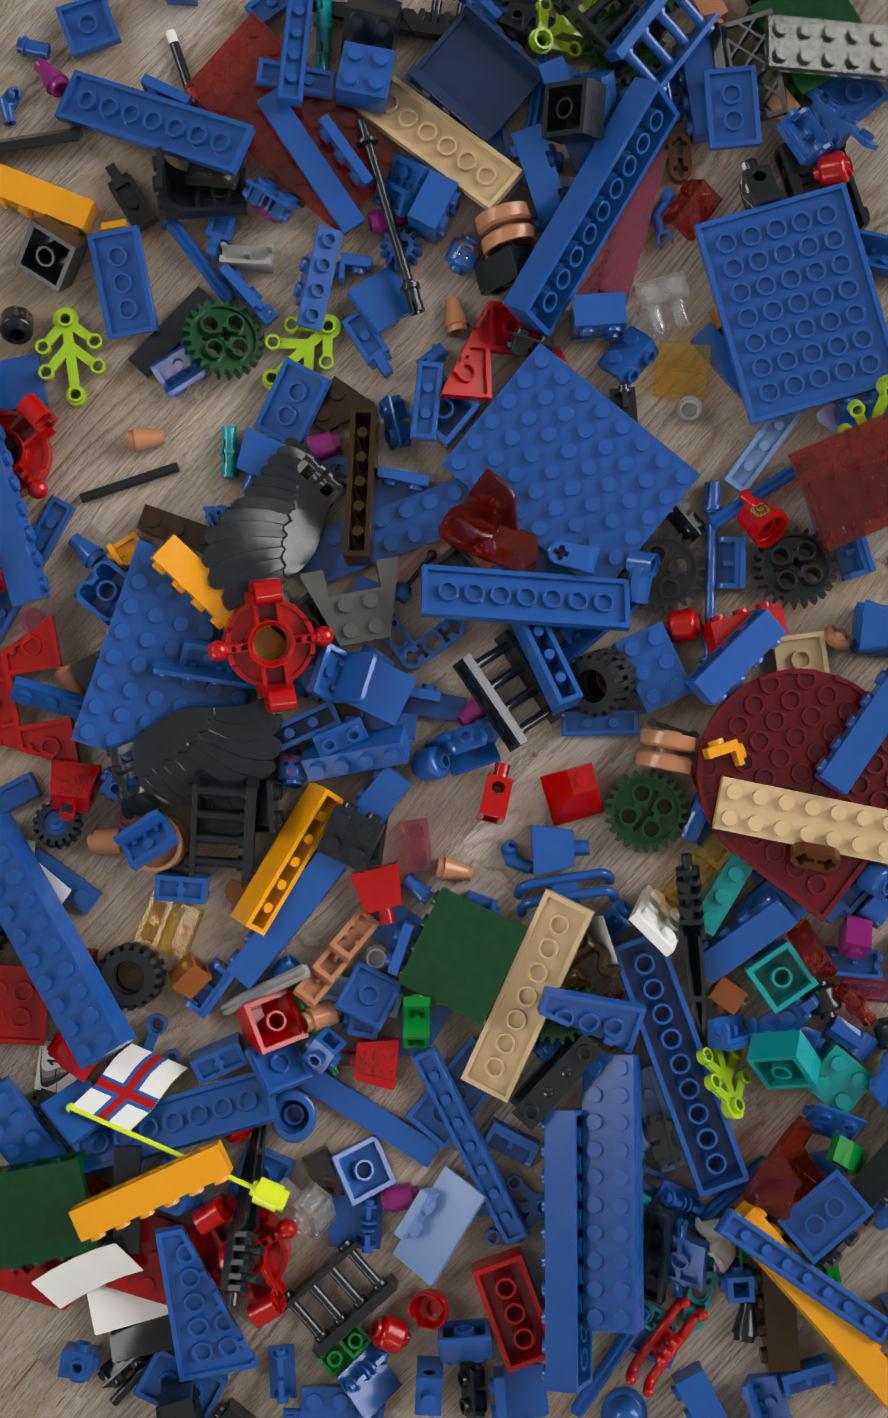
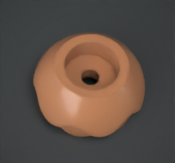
(838, 638)

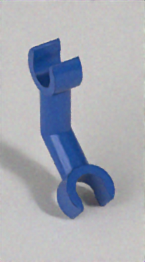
(666, 198)

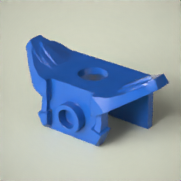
(836, 413)
(468, 746)

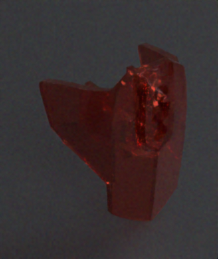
(489, 526)
(785, 1173)

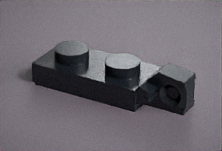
(130, 199)

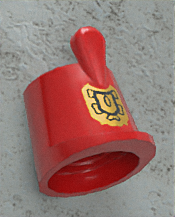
(761, 520)

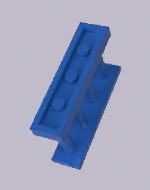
(638, 29)

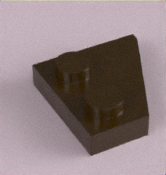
(337, 405)

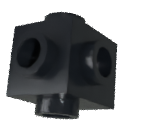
(518, 22)

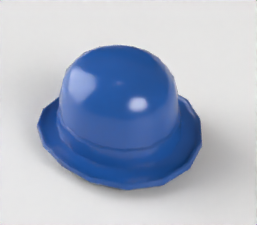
(295, 1116)
(624, 1403)

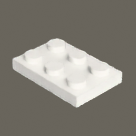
(656, 920)

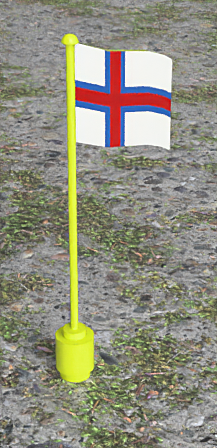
(131, 1091)

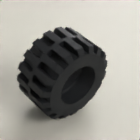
(618, 680)
(147, 961)

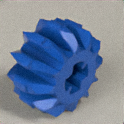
(410, 245)

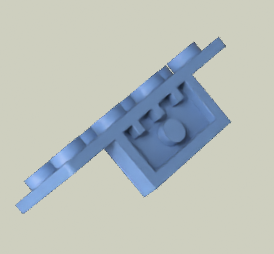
(437, 1224)

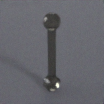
(652, 722)

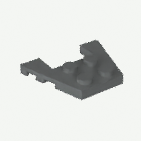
(359, 614)

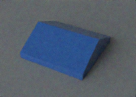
(363, 1169)

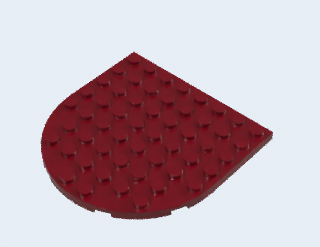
(786, 730)

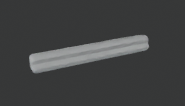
(266, 988)

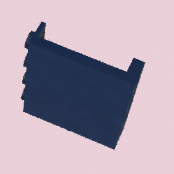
(476, 74)

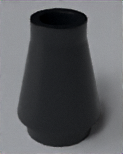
(745, 1323)

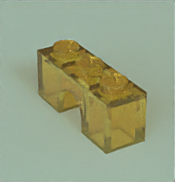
(709, 857)

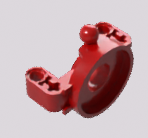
(32, 431)
(273, 677)
(275, 1234)

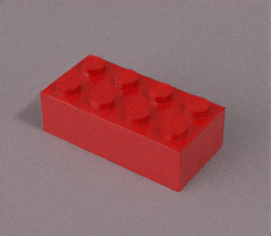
(511, 1307)

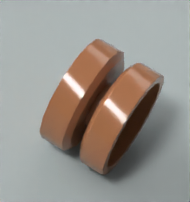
(505, 225)
(666, 750)
(175, 855)

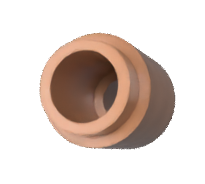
(102, 841)
(321, 1016)

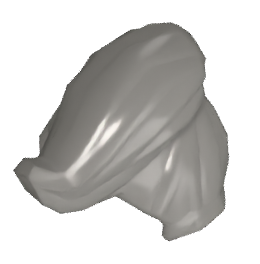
(719, 1247)

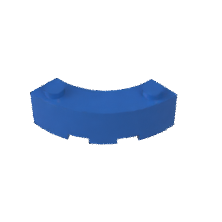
(539, 173)

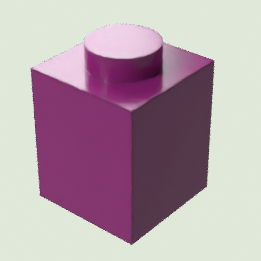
(855, 937)

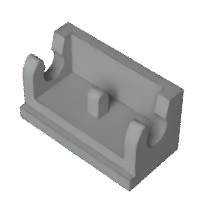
(248, 257)

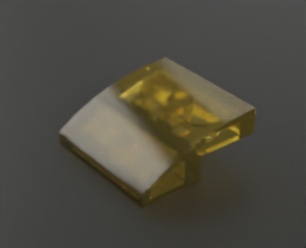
(682, 369)
(169, 926)

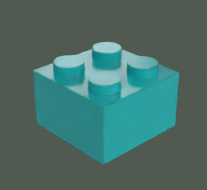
(779, 975)
(784, 1059)
(840, 1079)

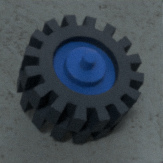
(54, 830)

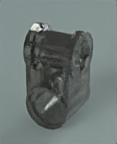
(321, 1169)

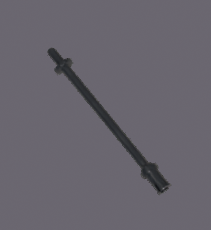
(409, 287)

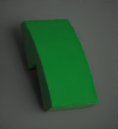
(847, 1155)
(346, 1349)

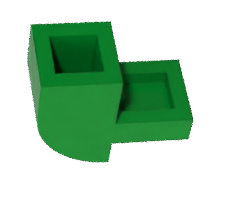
(416, 1022)

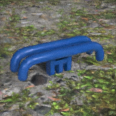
(566, 886)

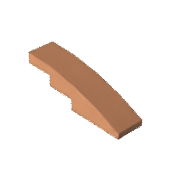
(337, 958)

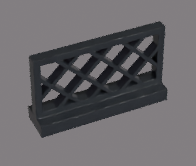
(725, 58)

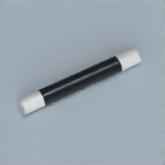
(178, 57)

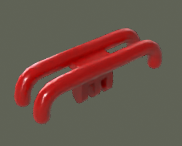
(664, 1343)

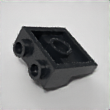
(351, 835)

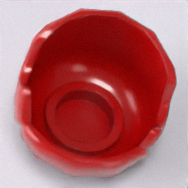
(429, 1309)

